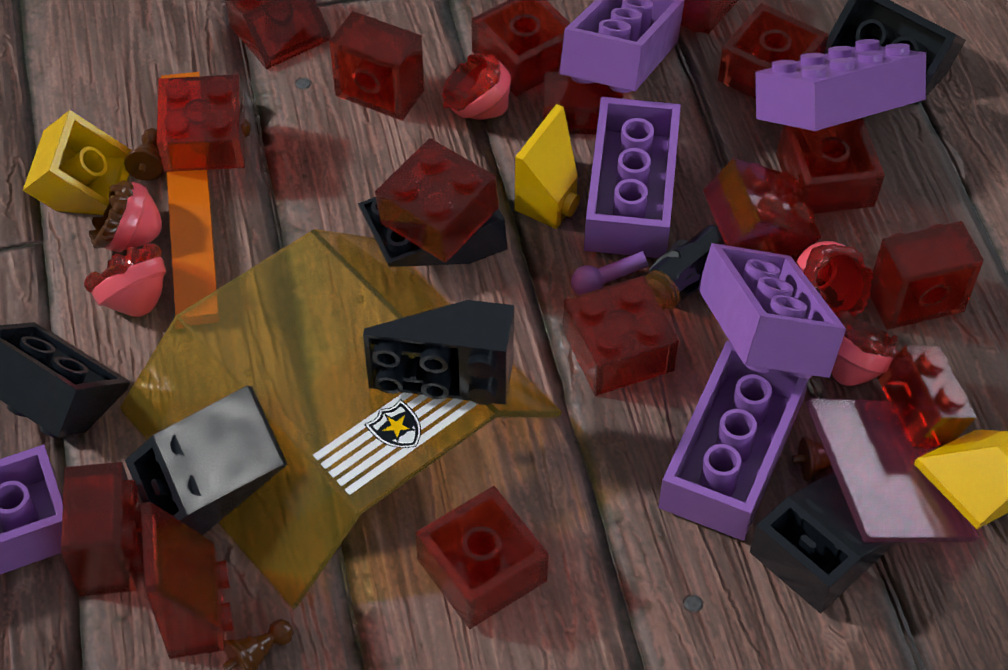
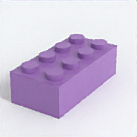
(620, 41)
(840, 85)
(632, 177)
(770, 312)
(731, 445)
(29, 509)

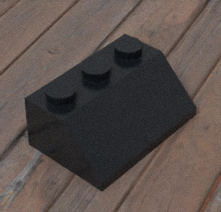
(897, 25)
(54, 381)

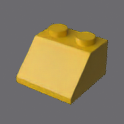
(76, 166)

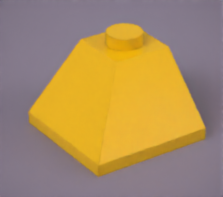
(547, 173)
(972, 474)

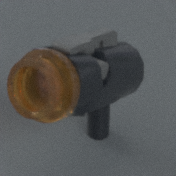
(681, 267)

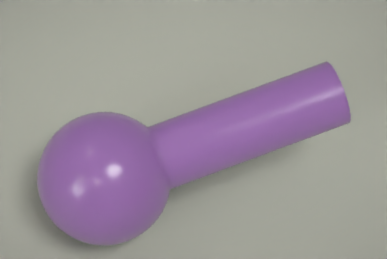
(589, 278)

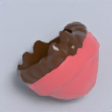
(128, 220)

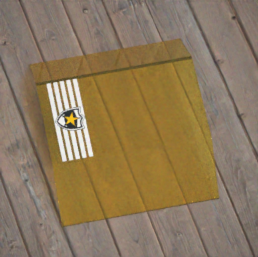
(299, 342)

